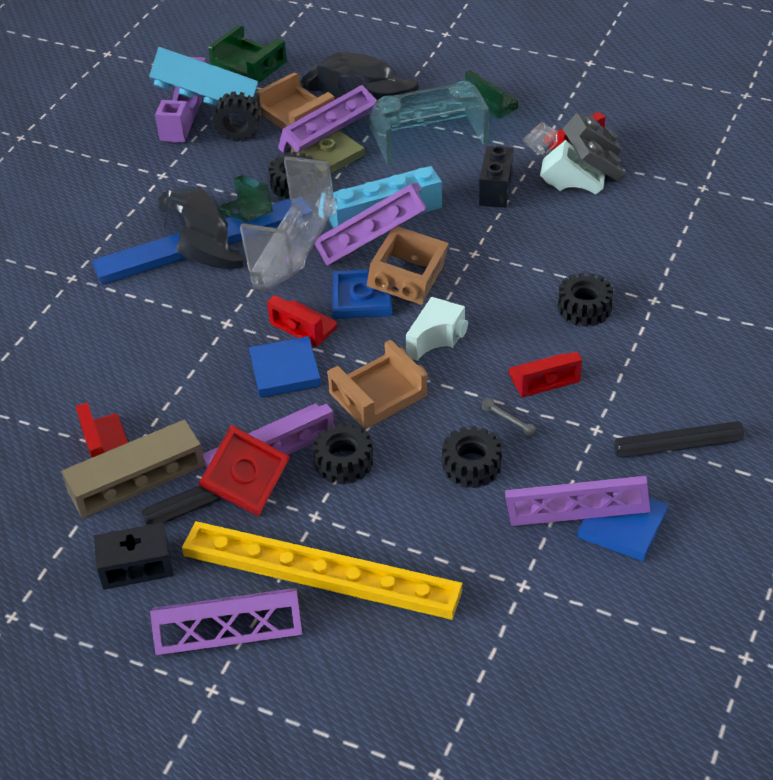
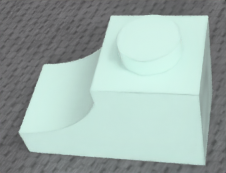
(566, 169)
(435, 327)

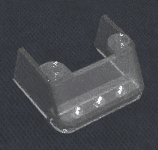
(282, 251)

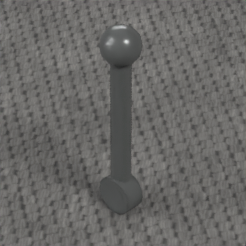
(489, 405)

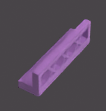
(327, 120)
(371, 223)
(292, 431)
(578, 501)
(223, 607)

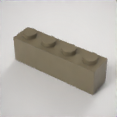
(133, 468)

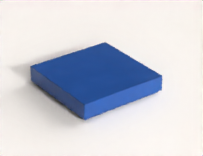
(355, 299)
(284, 366)
(626, 533)

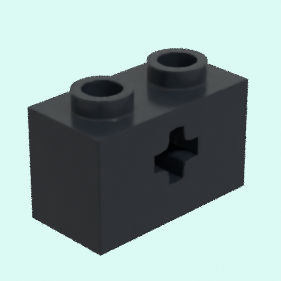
(496, 176)
(133, 556)

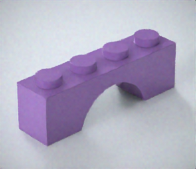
(177, 115)

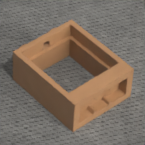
(411, 248)

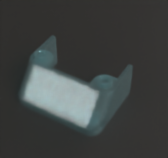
(428, 107)

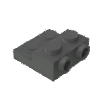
(595, 144)

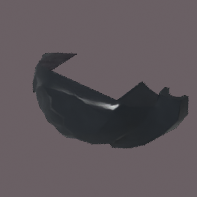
(377, 73)
(206, 230)

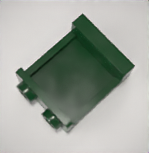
(246, 56)

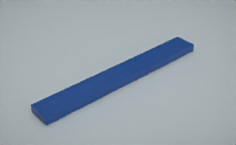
(164, 250)

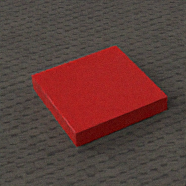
(244, 470)

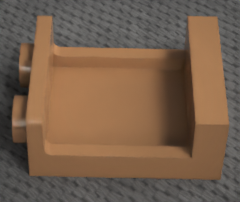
(288, 102)
(379, 386)

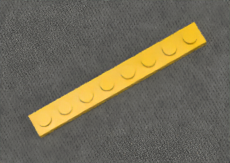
(323, 570)

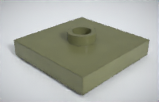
(336, 149)

